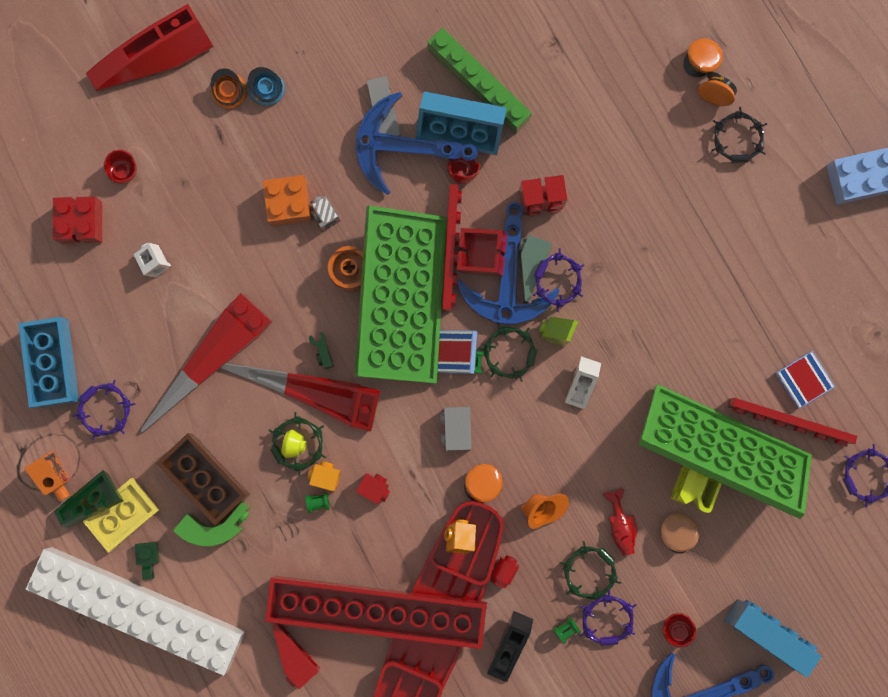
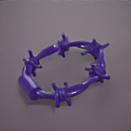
(539, 274)
(88, 394)
(849, 482)
(612, 640)

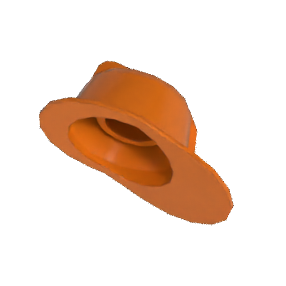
(544, 510)

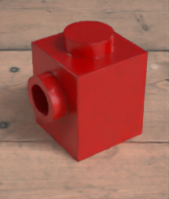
(374, 488)

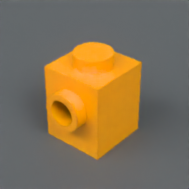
(324, 476)
(460, 537)

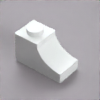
(583, 382)

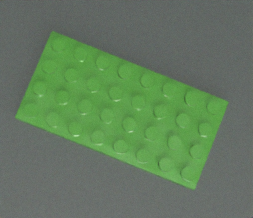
(400, 295)
(727, 451)

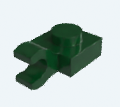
(323, 356)
(146, 555)

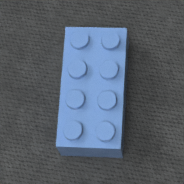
(859, 176)

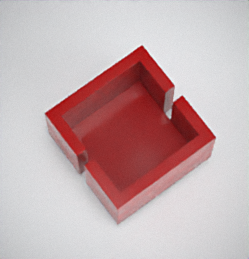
(538, 198)
(78, 218)
(483, 250)

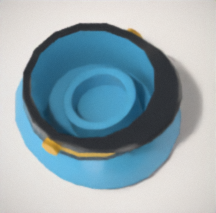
(265, 86)

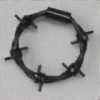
(739, 158)

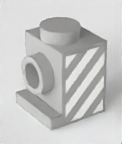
(324, 212)

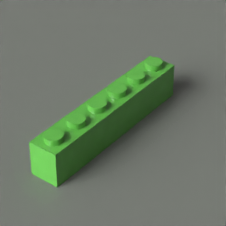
(477, 78)

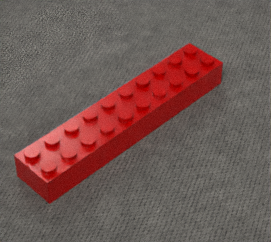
(376, 612)

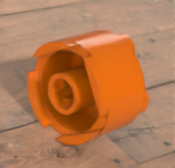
(339, 263)

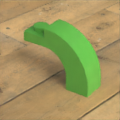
(201, 534)

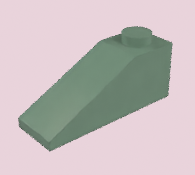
(532, 253)

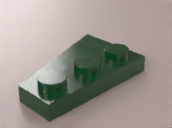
(88, 501)

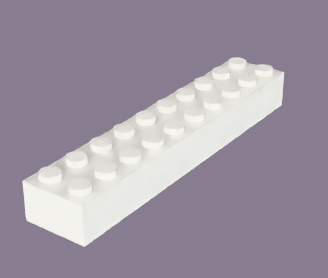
(135, 610)

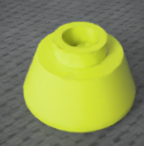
(293, 444)

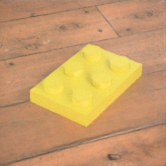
(122, 520)

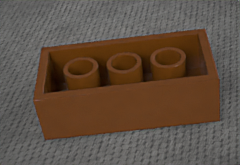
(203, 479)

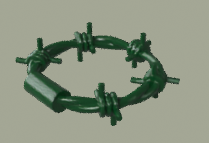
(530, 358)
(277, 453)
(605, 556)

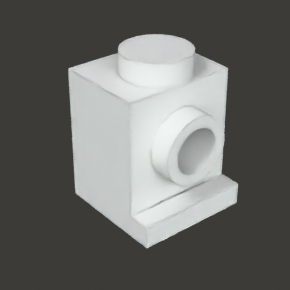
(151, 260)

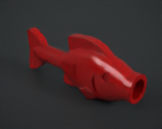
(623, 528)

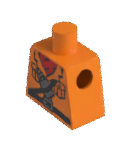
(43, 470)

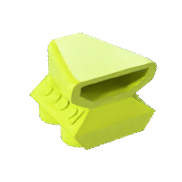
(696, 488)

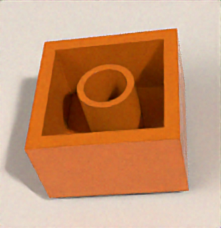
(287, 200)

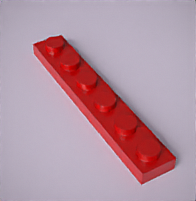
(451, 259)
(800, 425)

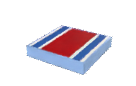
(457, 351)
(804, 380)

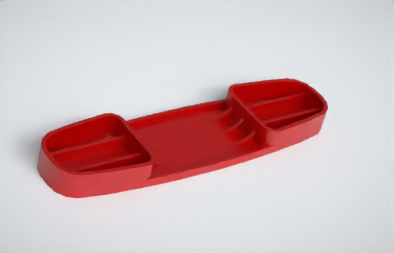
(424, 667)

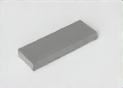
(379, 89)

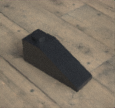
(510, 646)

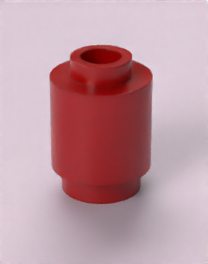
(504, 571)

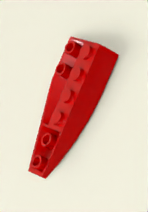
(153, 50)

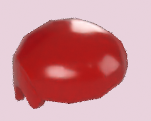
(120, 166)
(462, 170)
(679, 630)

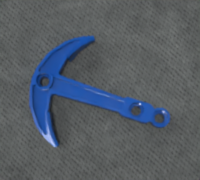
(391, 143)
(507, 295)
(724, 689)

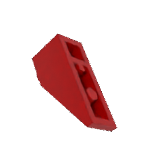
(295, 660)

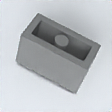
(457, 428)

